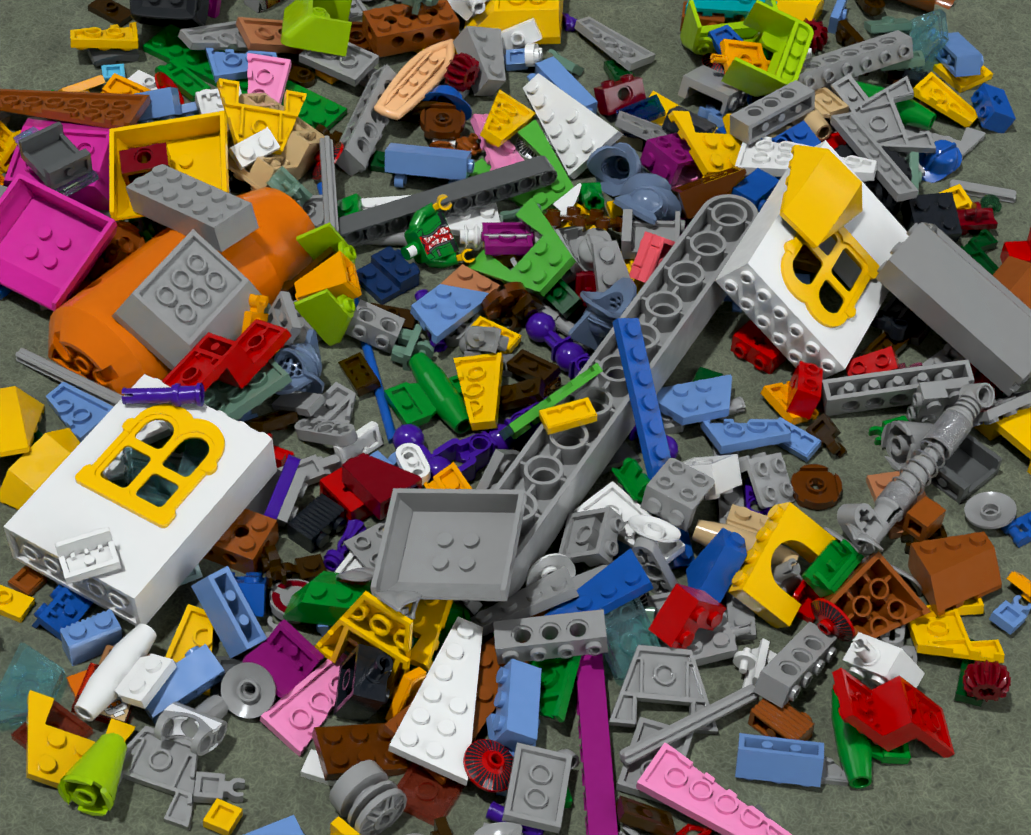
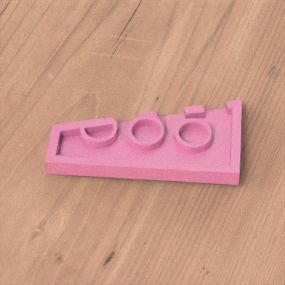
(268, 75)
(496, 157)
(304, 707)

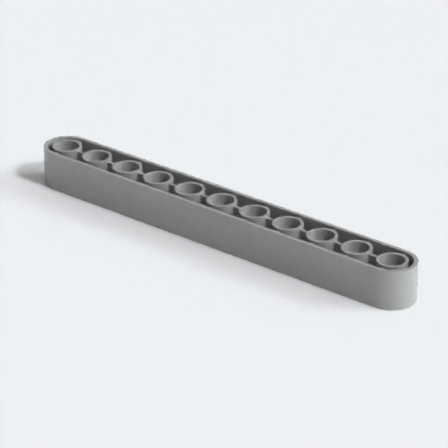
(672, 313)

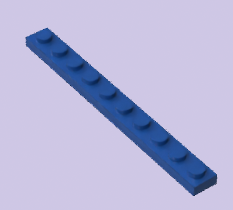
(646, 410)

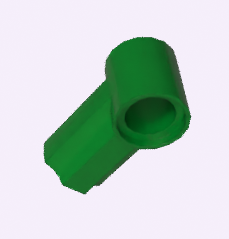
(591, 195)

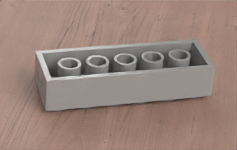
(192, 204)

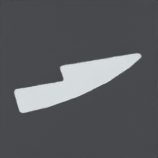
(567, 200)

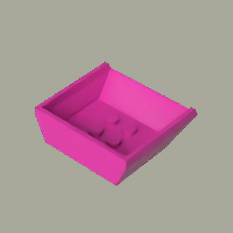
(83, 136)
(48, 241)

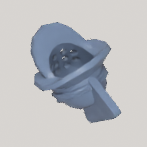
(614, 166)
(649, 198)
(602, 311)
(303, 365)

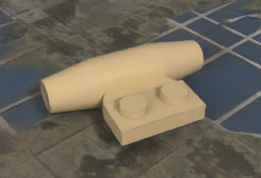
(825, 106)
(746, 524)

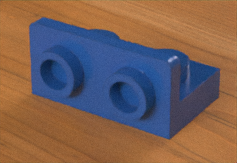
(63, 610)

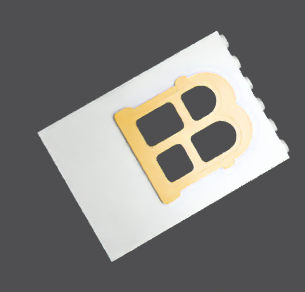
(790, 312)
(152, 542)

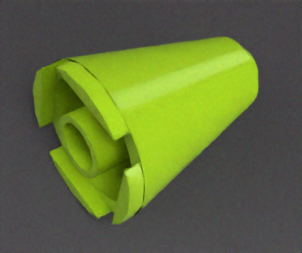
(95, 776)

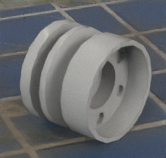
(367, 798)

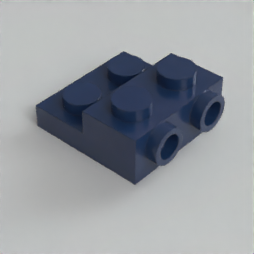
(388, 275)

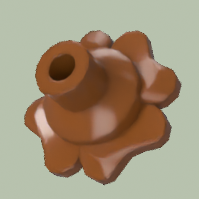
(469, 144)

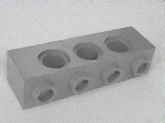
(772, 112)
(541, 628)
(795, 665)

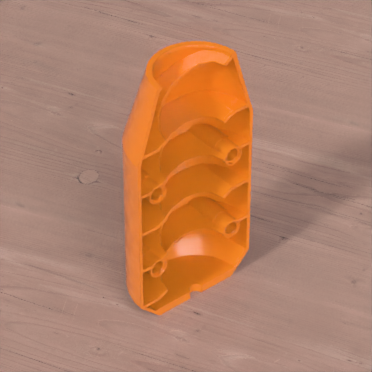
(100, 349)

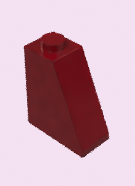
(374, 481)

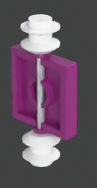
(500, 238)

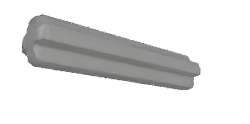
(981, 190)

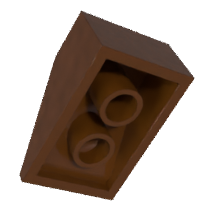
(696, 193)

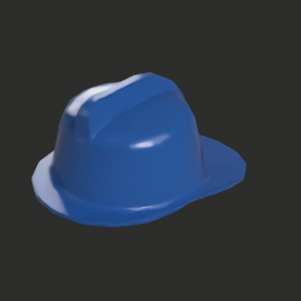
(450, 95)
(942, 162)

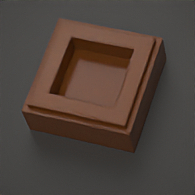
(27, 581)

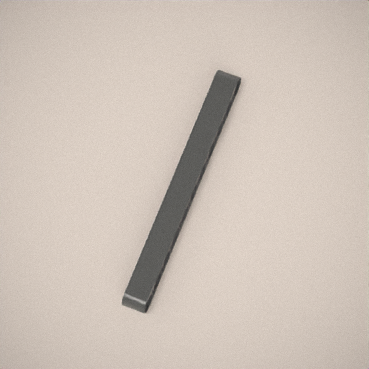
(463, 194)

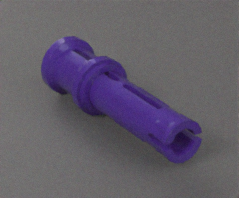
(176, 395)

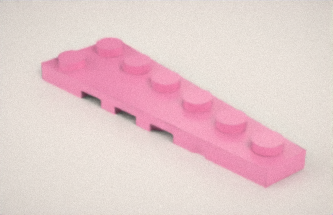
(698, 796)

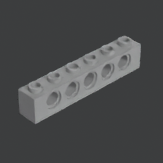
(856, 59)
(365, 124)
(886, 387)

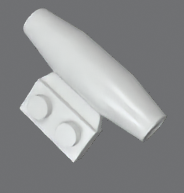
(126, 674)

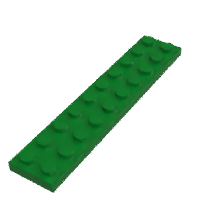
(168, 45)

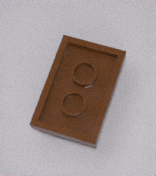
(350, 744)

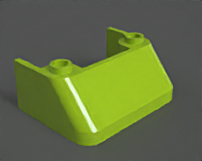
(317, 25)
(695, 35)
(784, 37)
(322, 310)

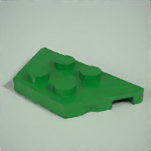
(556, 685)

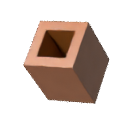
(924, 519)

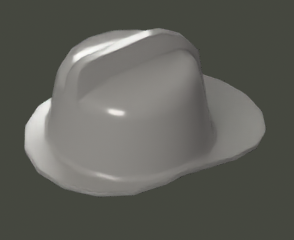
(583, 246)

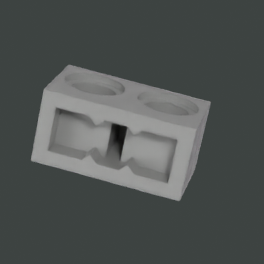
(375, 326)

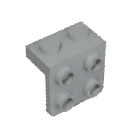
(768, 478)
(676, 493)
(288, 509)

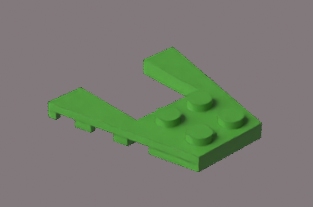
(538, 143)
(542, 263)
(522, 424)

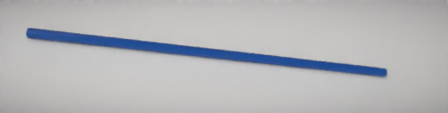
(379, 392)

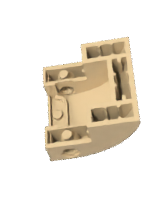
(295, 158)

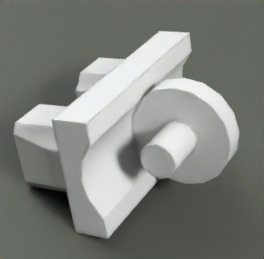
(753, 661)

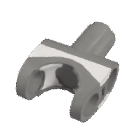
(198, 725)

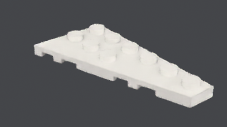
(569, 124)
(775, 159)
(442, 713)

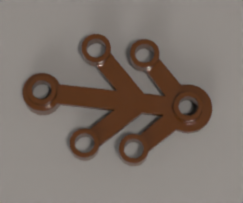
(595, 218)

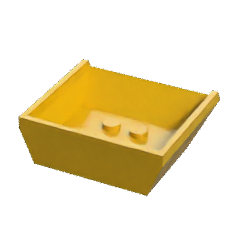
(508, 13)
(195, 145)

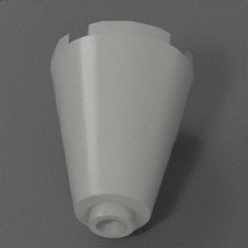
(902, 439)

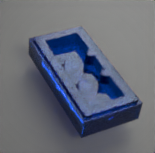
(646, 109)

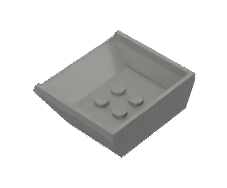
(186, 299)
(450, 543)

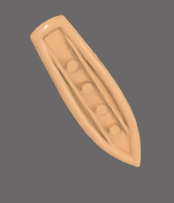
(415, 80)

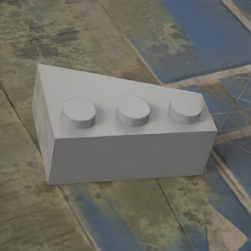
(487, 48)

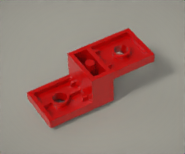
(229, 360)
(892, 713)

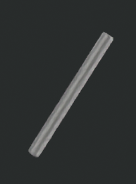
(328, 182)
(63, 374)
(688, 725)

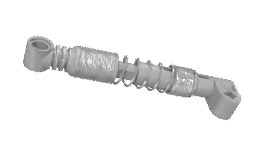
(902, 493)

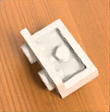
(87, 555)

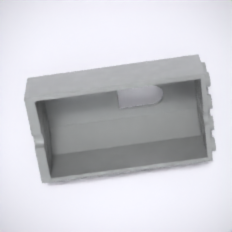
(962, 304)

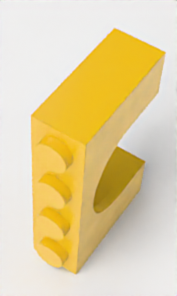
(754, 581)

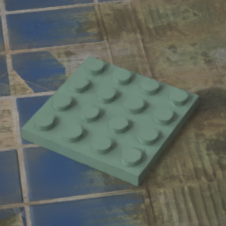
(238, 401)

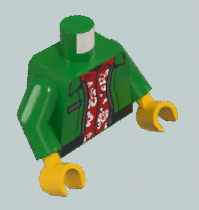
(431, 238)

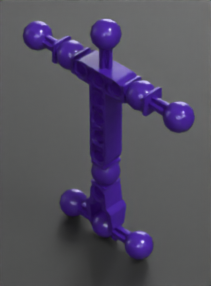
(479, 448)

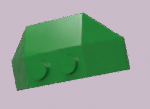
(324, 599)

